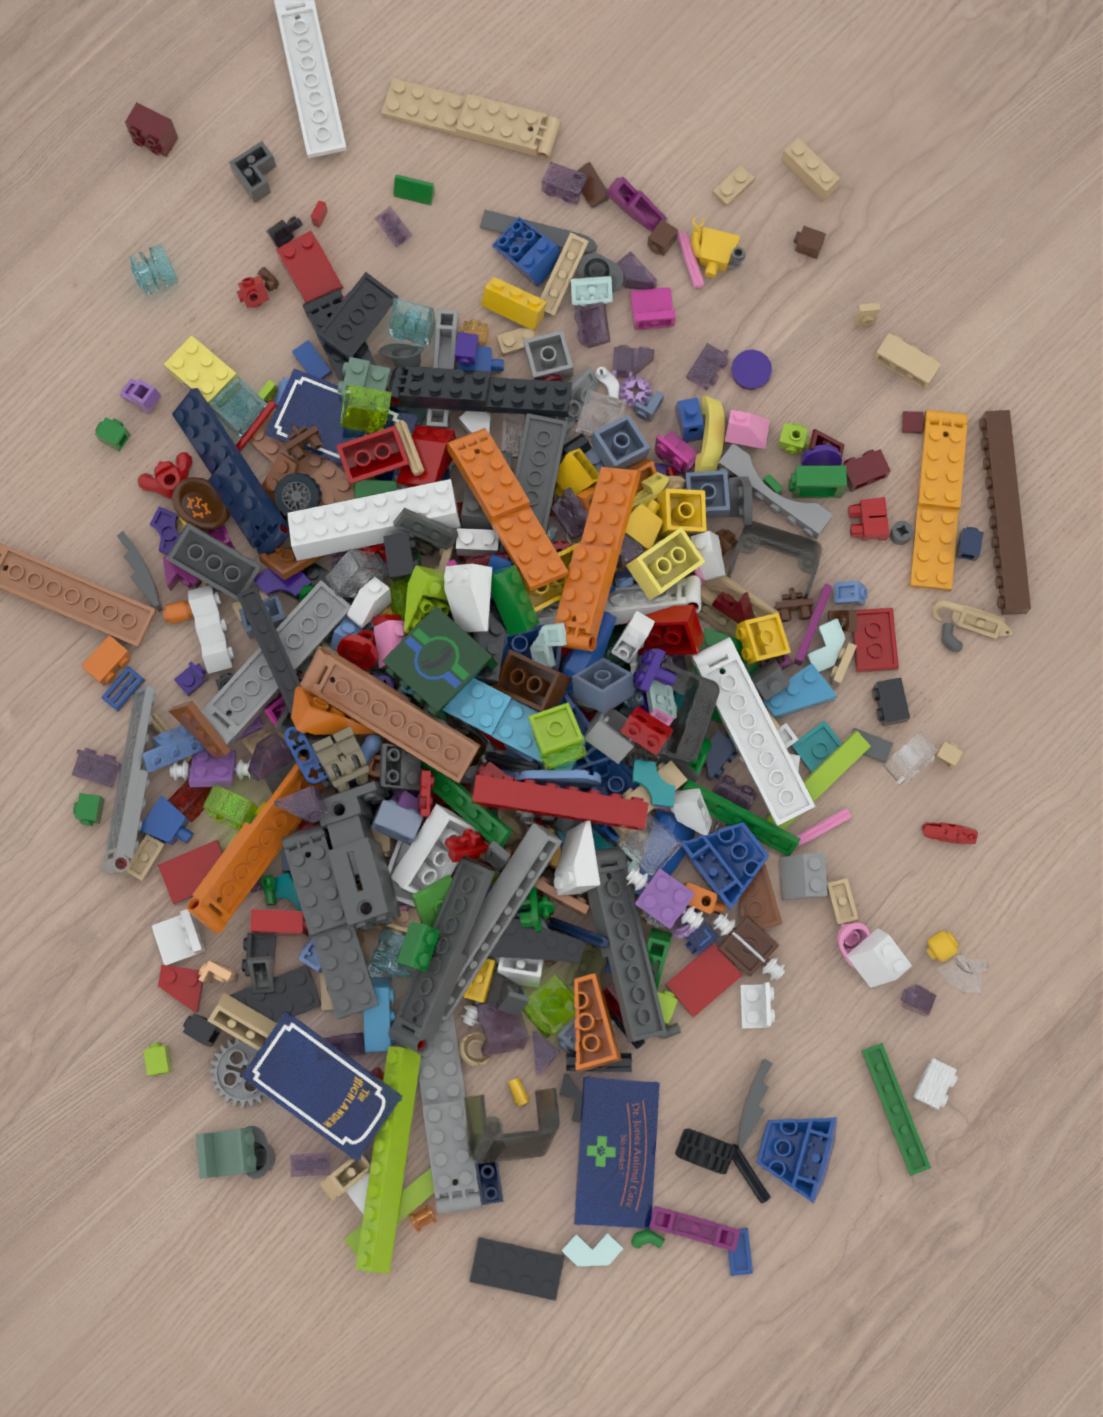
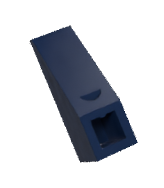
(489, 1183)

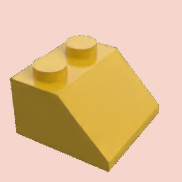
(682, 509)

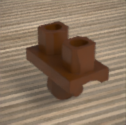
(301, 438)
(801, 605)

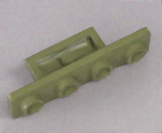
(590, 962)

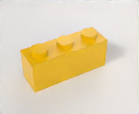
(513, 303)

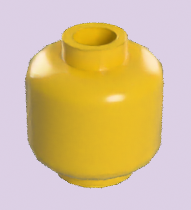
(942, 946)

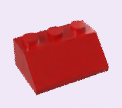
(372, 455)

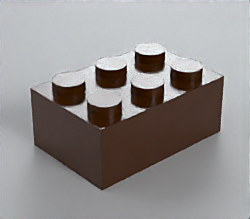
(531, 682)

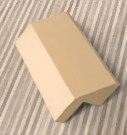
(710, 592)

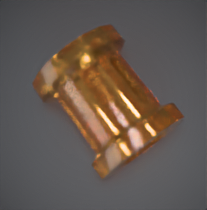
(423, 1217)

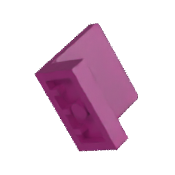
(652, 308)
(676, 452)

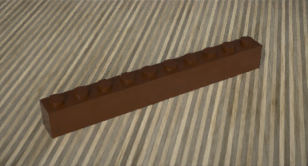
(1005, 512)

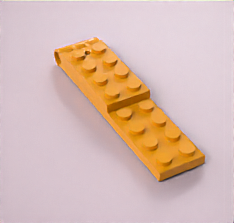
(938, 499)

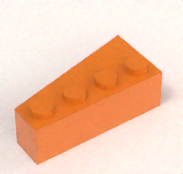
(595, 1034)

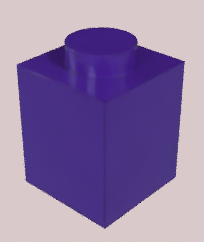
(466, 349)

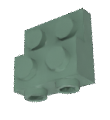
(363, 374)

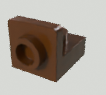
(846, 618)

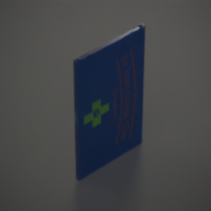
(616, 1153)

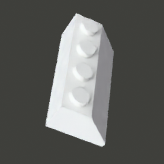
(428, 856)

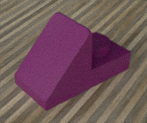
(174, 574)

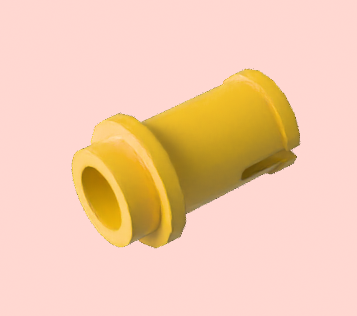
(518, 1092)

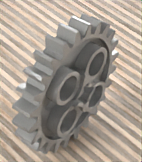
(239, 1090)

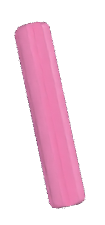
(690, 260)
(824, 826)

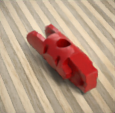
(950, 833)

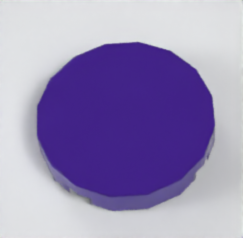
(751, 369)
(822, 456)

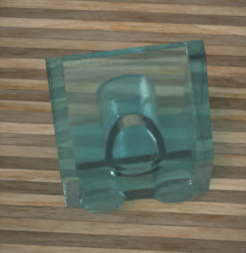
(411, 322)

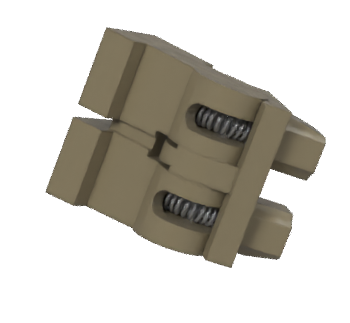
(342, 759)

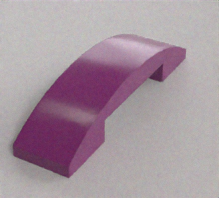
(695, 1228)

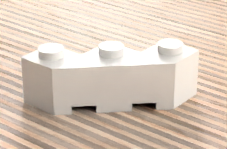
(211, 628)

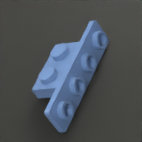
(171, 747)

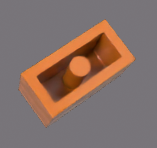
(107, 661)

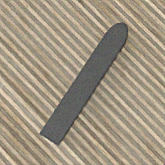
(500, 222)

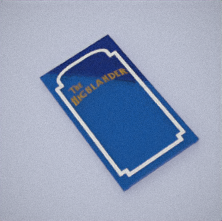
(318, 403)
(321, 1086)

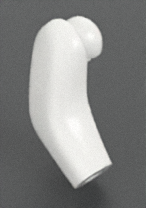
(608, 381)

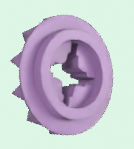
(627, 395)
(680, 930)

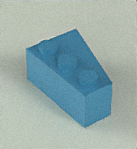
(805, 692)
(380, 1018)

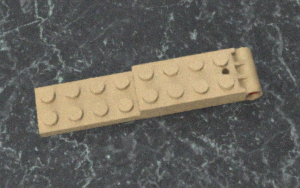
(472, 118)

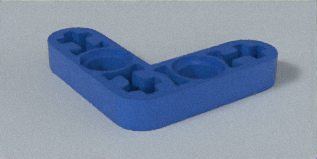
(311, 763)

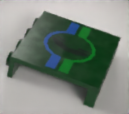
(437, 661)

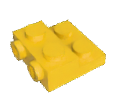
(762, 638)

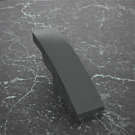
(142, 576)
(751, 1111)

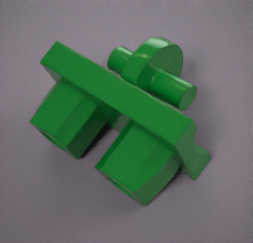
(533, 917)

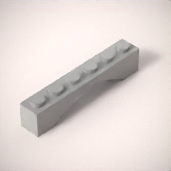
(445, 344)
(808, 516)

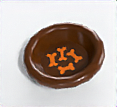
(199, 504)

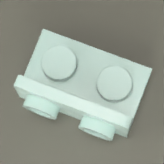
(591, 290)
(662, 698)

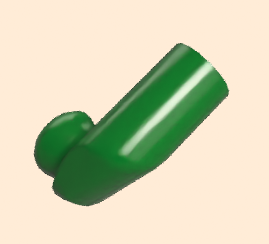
(269, 885)
(645, 1237)

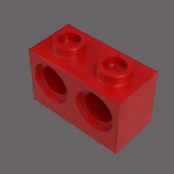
(646, 730)

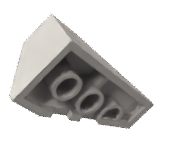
(581, 383)

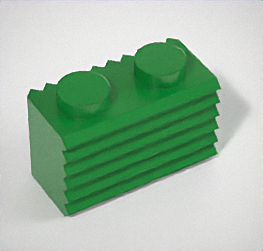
(418, 946)

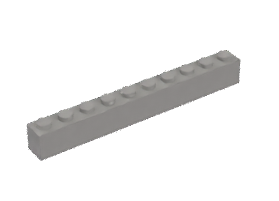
(503, 903)

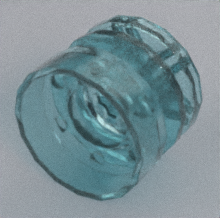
(153, 269)
(388, 963)

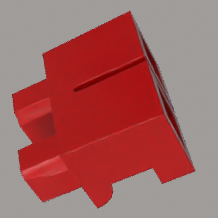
(872, 519)

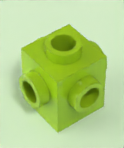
(793, 438)

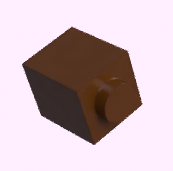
(662, 238)
(809, 242)

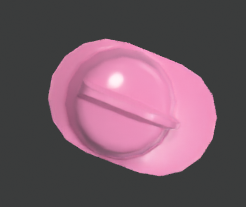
(851, 936)

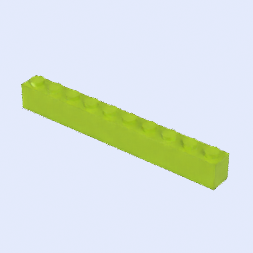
(388, 1165)

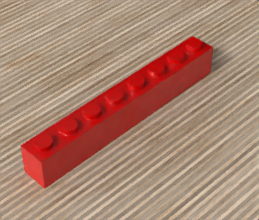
(559, 802)

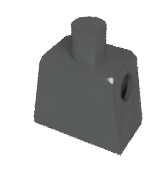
(769, 680)

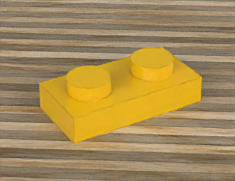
(481, 983)

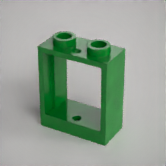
(818, 482)

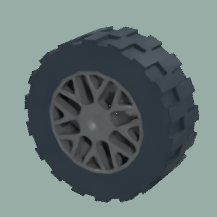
(297, 493)

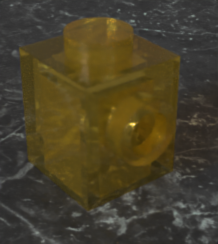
(476, 327)

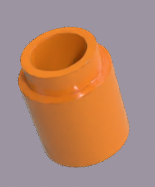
(177, 612)

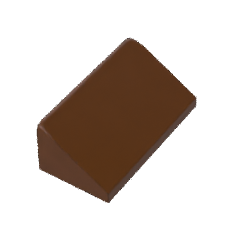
(594, 188)

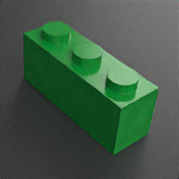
(512, 600)

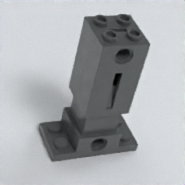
(358, 858)

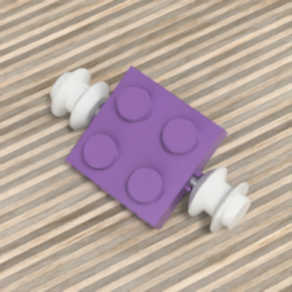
(208, 770)
(664, 898)

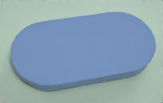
(563, 778)

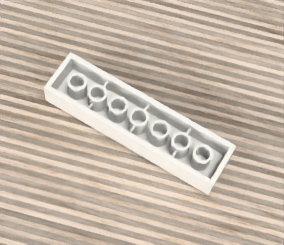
(367, 519)

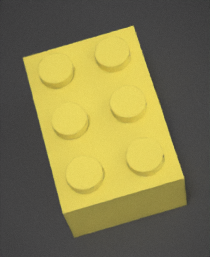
(199, 368)
(665, 563)

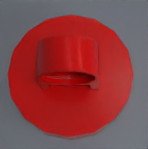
(359, 649)

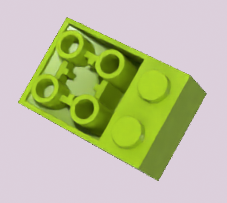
(423, 595)

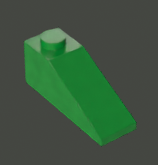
(657, 950)

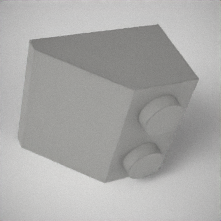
(803, 876)

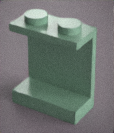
(226, 1153)

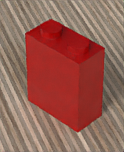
(278, 923)

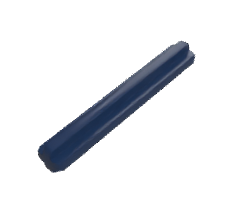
(578, 932)

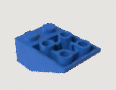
(528, 251)

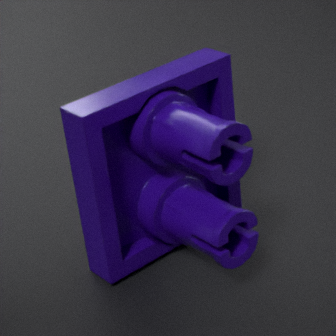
(651, 670)

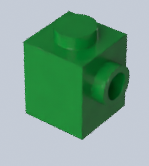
(112, 433)
(88, 809)

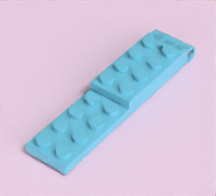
(497, 717)

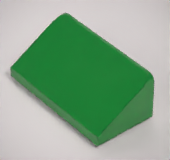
(413, 190)
(372, 487)

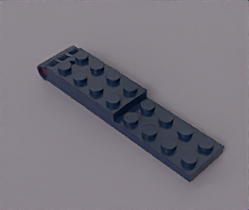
(231, 475)

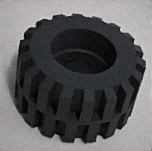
(705, 1151)

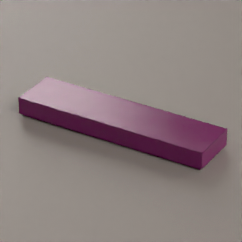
(813, 624)

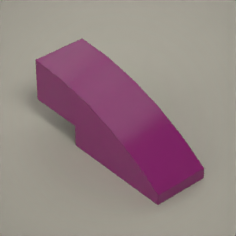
(635, 203)

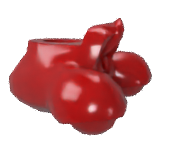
(167, 475)

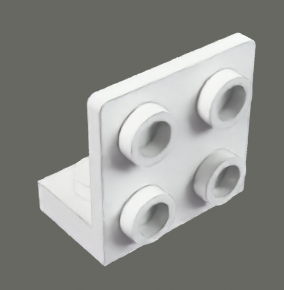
(178, 938)
(756, 1006)

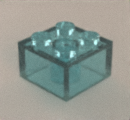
(238, 406)

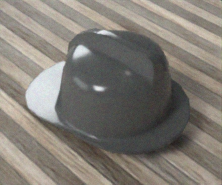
(599, 266)
(402, 354)
(264, 1154)

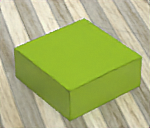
(268, 391)

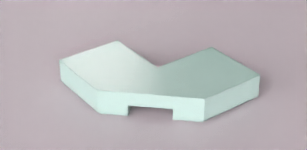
(548, 636)
(833, 640)
(600, 1255)

